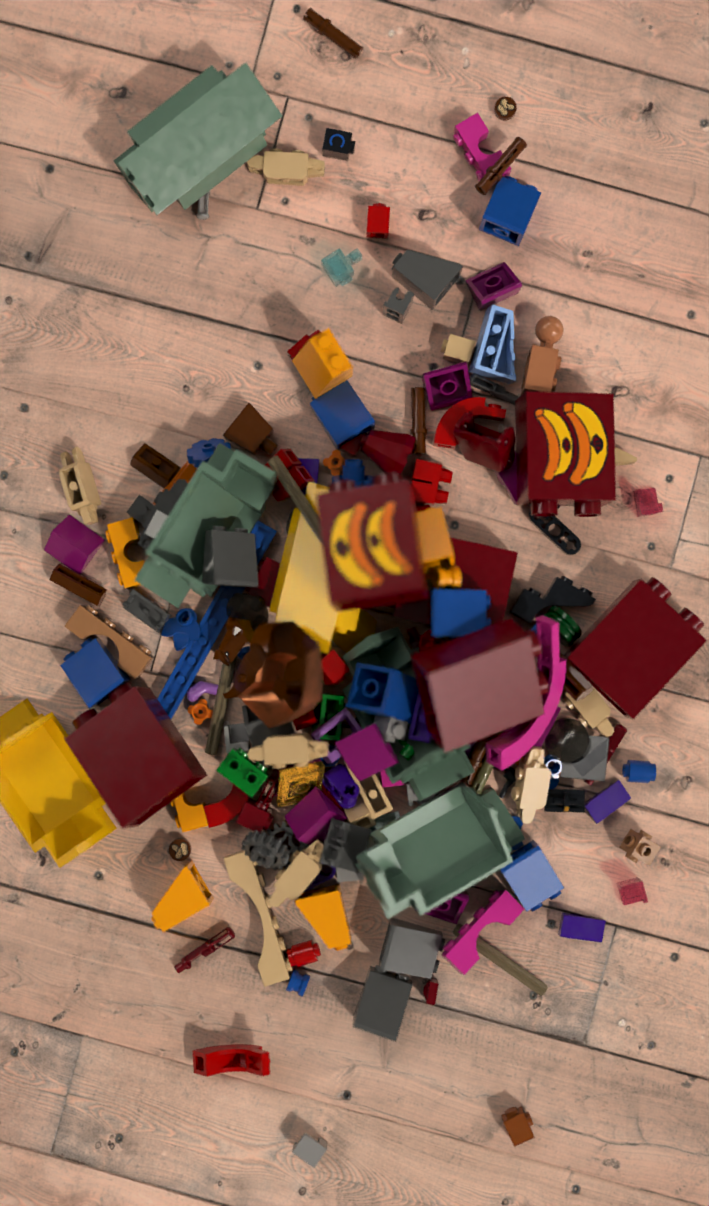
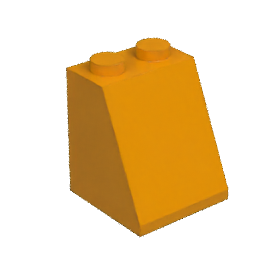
(323, 363)
(434, 540)
(183, 899)
(327, 915)

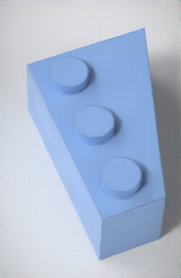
(495, 346)

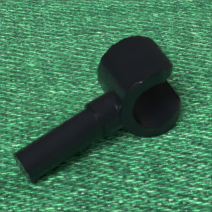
(510, 776)

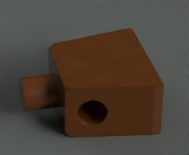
(251, 432)

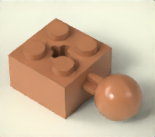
(543, 360)

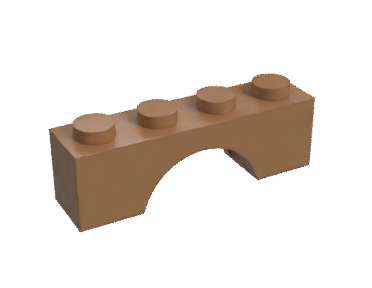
(132, 658)

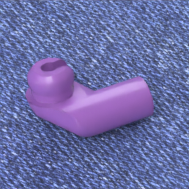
(199, 689)

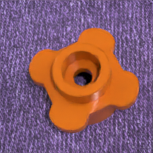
(329, 462)
(194, 711)

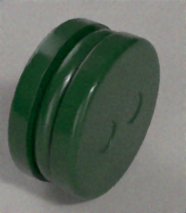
(568, 628)

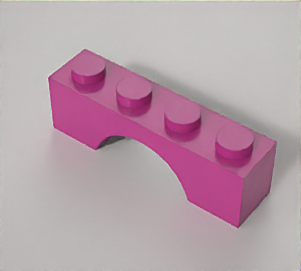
(462, 951)

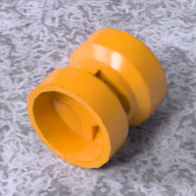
(446, 578)

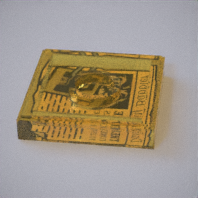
(298, 782)

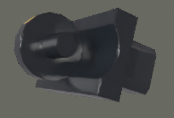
(565, 800)

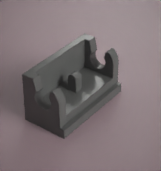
(397, 308)
(146, 610)

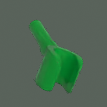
(407, 752)

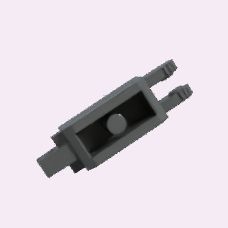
(164, 503)

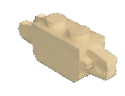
(286, 167)
(79, 486)
(592, 711)
(289, 749)
(531, 784)
(300, 873)

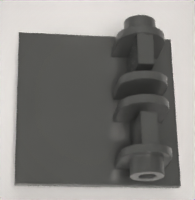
(343, 844)

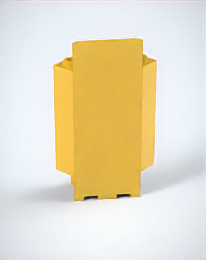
(302, 582)
(47, 786)

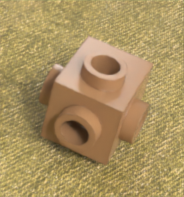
(639, 847)

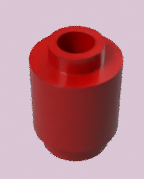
(303, 953)

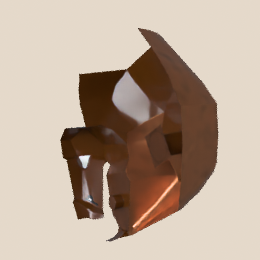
(278, 674)

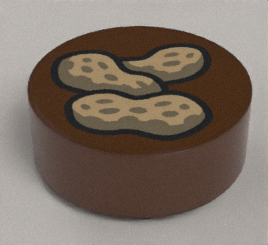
(505, 108)
(180, 849)

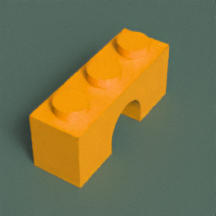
(121, 536)
(189, 815)

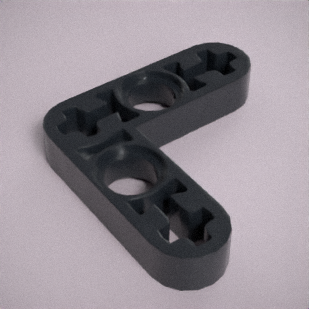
(562, 546)

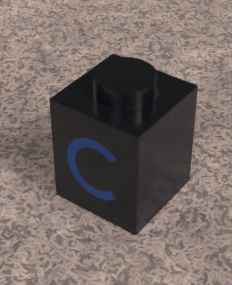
(338, 144)

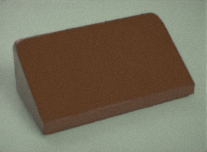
(154, 465)

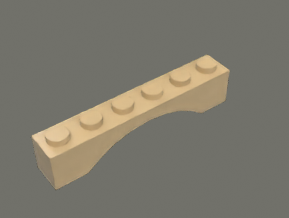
(272, 963)

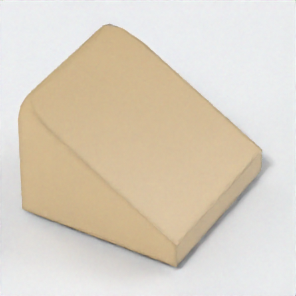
(623, 458)

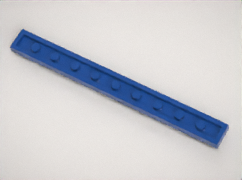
(211, 627)

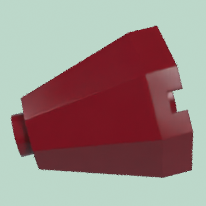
(387, 449)

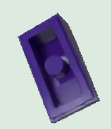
(418, 728)
(607, 801)
(581, 927)

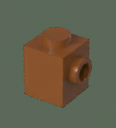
(518, 1125)

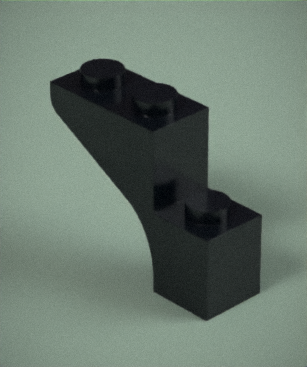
(559, 594)

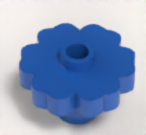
(203, 450)
(355, 471)

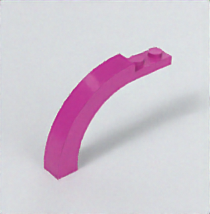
(519, 739)

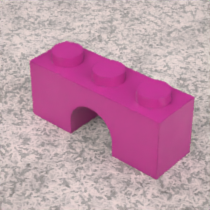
(469, 135)

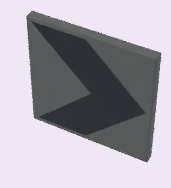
(591, 764)

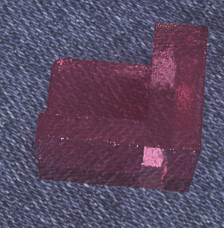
(647, 502)
(632, 891)

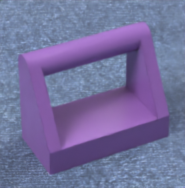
(334, 753)

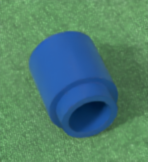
(639, 771)

